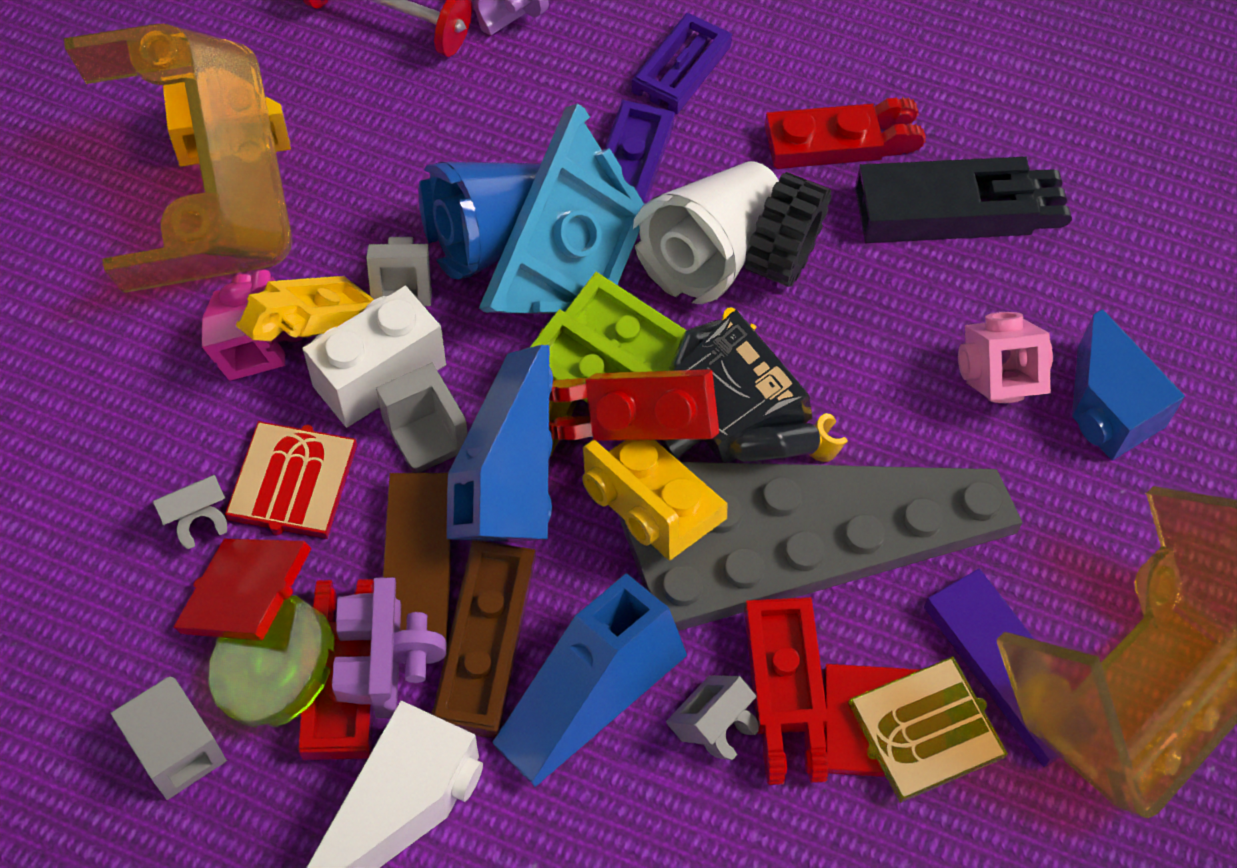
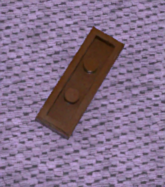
(419, 547)
(485, 637)

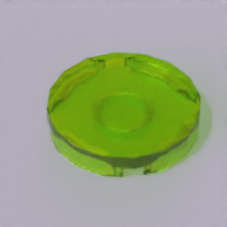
(275, 676)

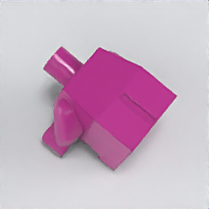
(228, 345)

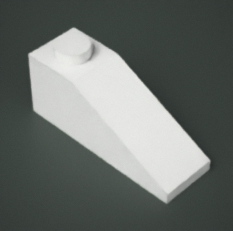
(401, 790)

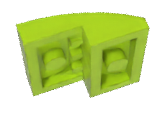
(608, 334)

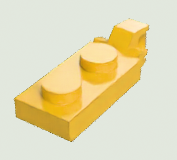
(301, 307)

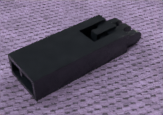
(944, 199)

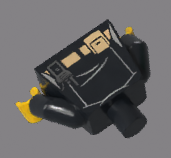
(756, 397)

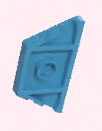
(569, 226)

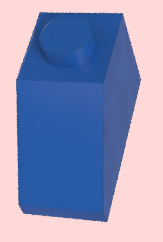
(1119, 390)

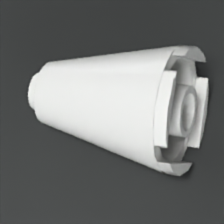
(702, 231)

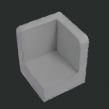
(422, 418)
(169, 737)

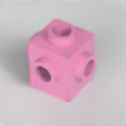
(1016, 371)

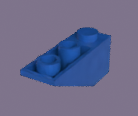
(502, 467)
(591, 676)

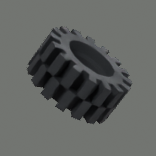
(787, 229)

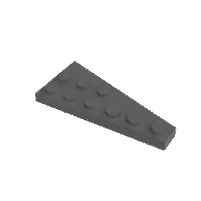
(819, 528)

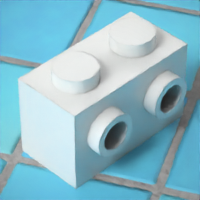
(371, 349)

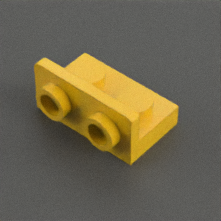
(652, 494)

